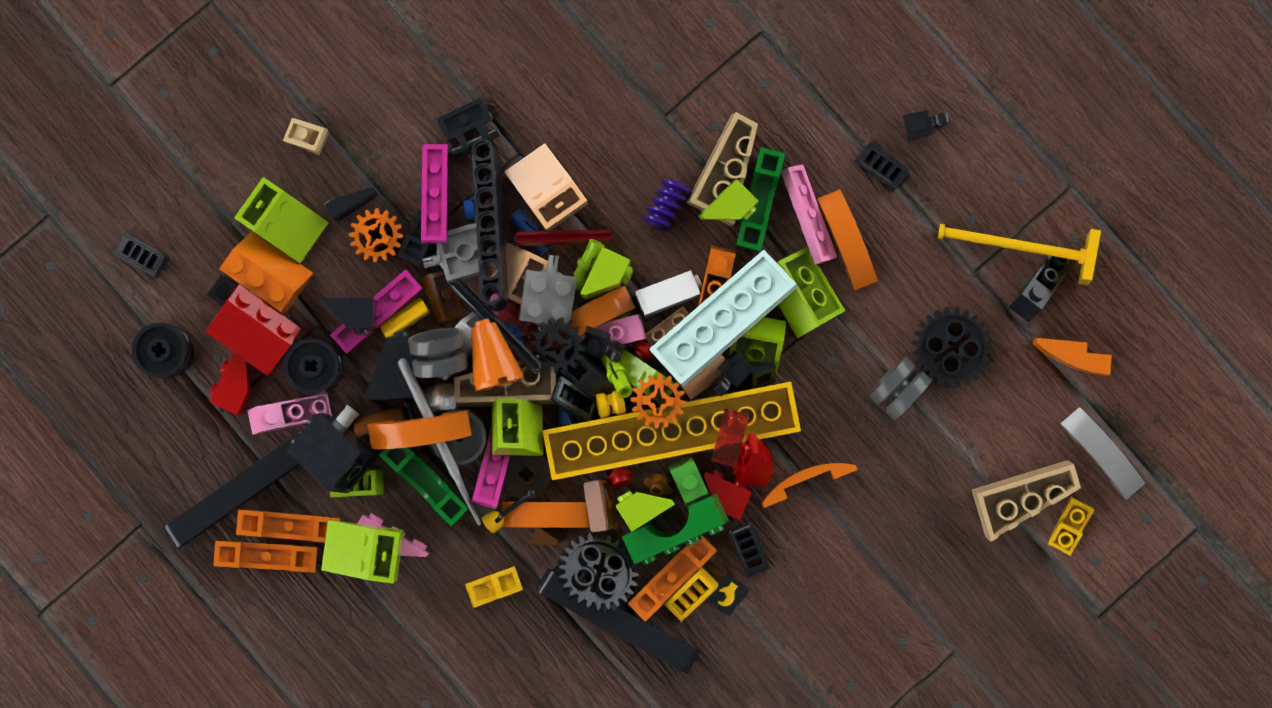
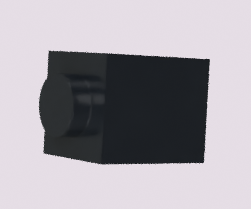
(354, 313)

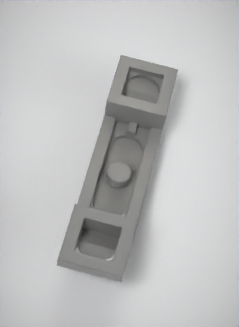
(1103, 452)

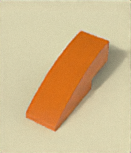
(1075, 355)

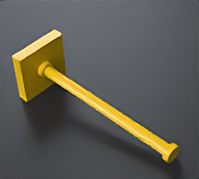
(1085, 256)

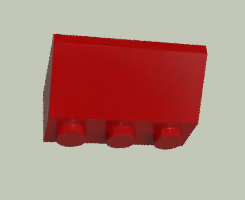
(253, 330)

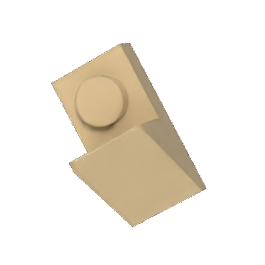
(306, 136)

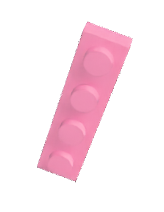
(808, 214)

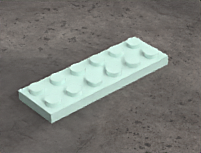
(723, 318)

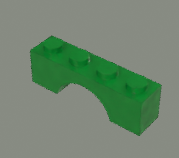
(763, 189)
(427, 483)
(648, 541)

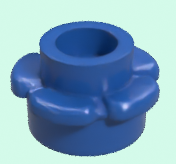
(469, 208)

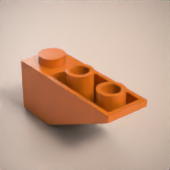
(717, 271)

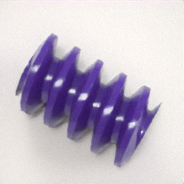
(666, 204)

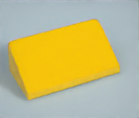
(405, 318)

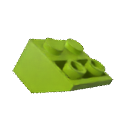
(516, 427)

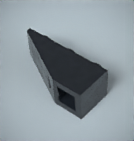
(1041, 287)
(592, 378)

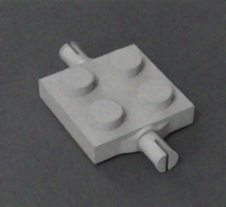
(459, 254)
(547, 295)

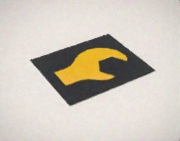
(728, 594)

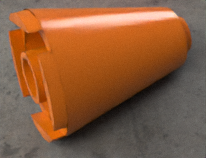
(492, 358)

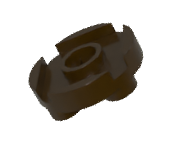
(516, 484)

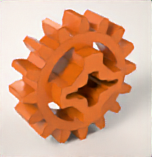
(381, 224)
(646, 400)

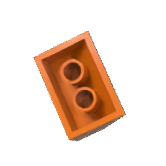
(266, 271)

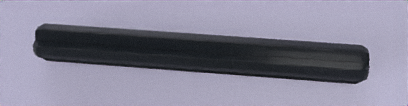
(484, 312)

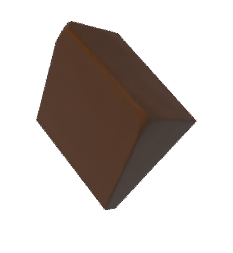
(542, 537)

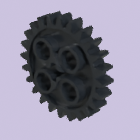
(965, 365)
(575, 564)

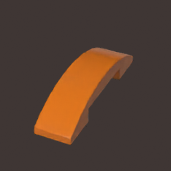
(848, 239)
(600, 311)
(419, 431)
(778, 494)
(547, 515)
(282, 525)
(265, 556)
(671, 578)

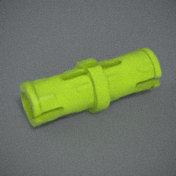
(586, 263)
(618, 376)

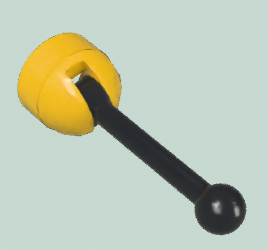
(495, 520)

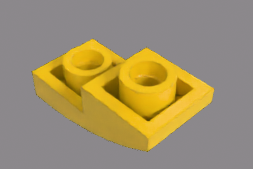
(1070, 526)

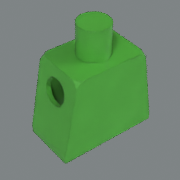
(688, 480)

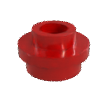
(642, 351)
(620, 477)

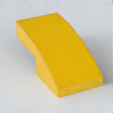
(493, 587)

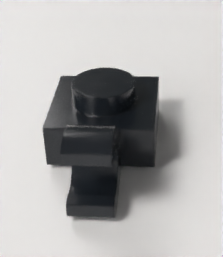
(920, 124)
(599, 343)
(733, 370)

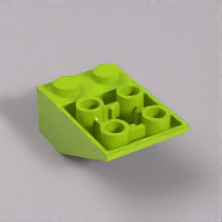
(281, 220)
(362, 551)

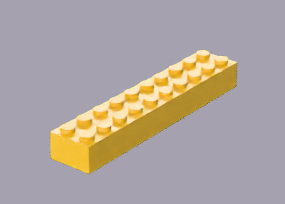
(626, 441)

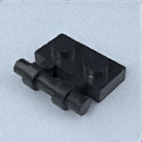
(466, 119)

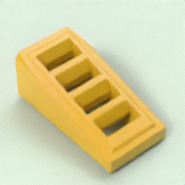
(707, 579)

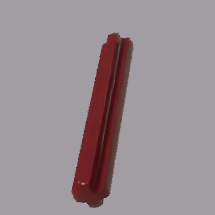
(564, 237)

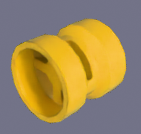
(610, 404)

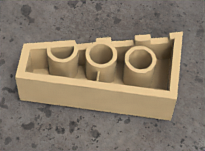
(725, 163)
(533, 388)
(1015, 499)

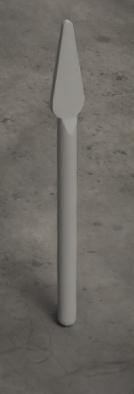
(442, 447)

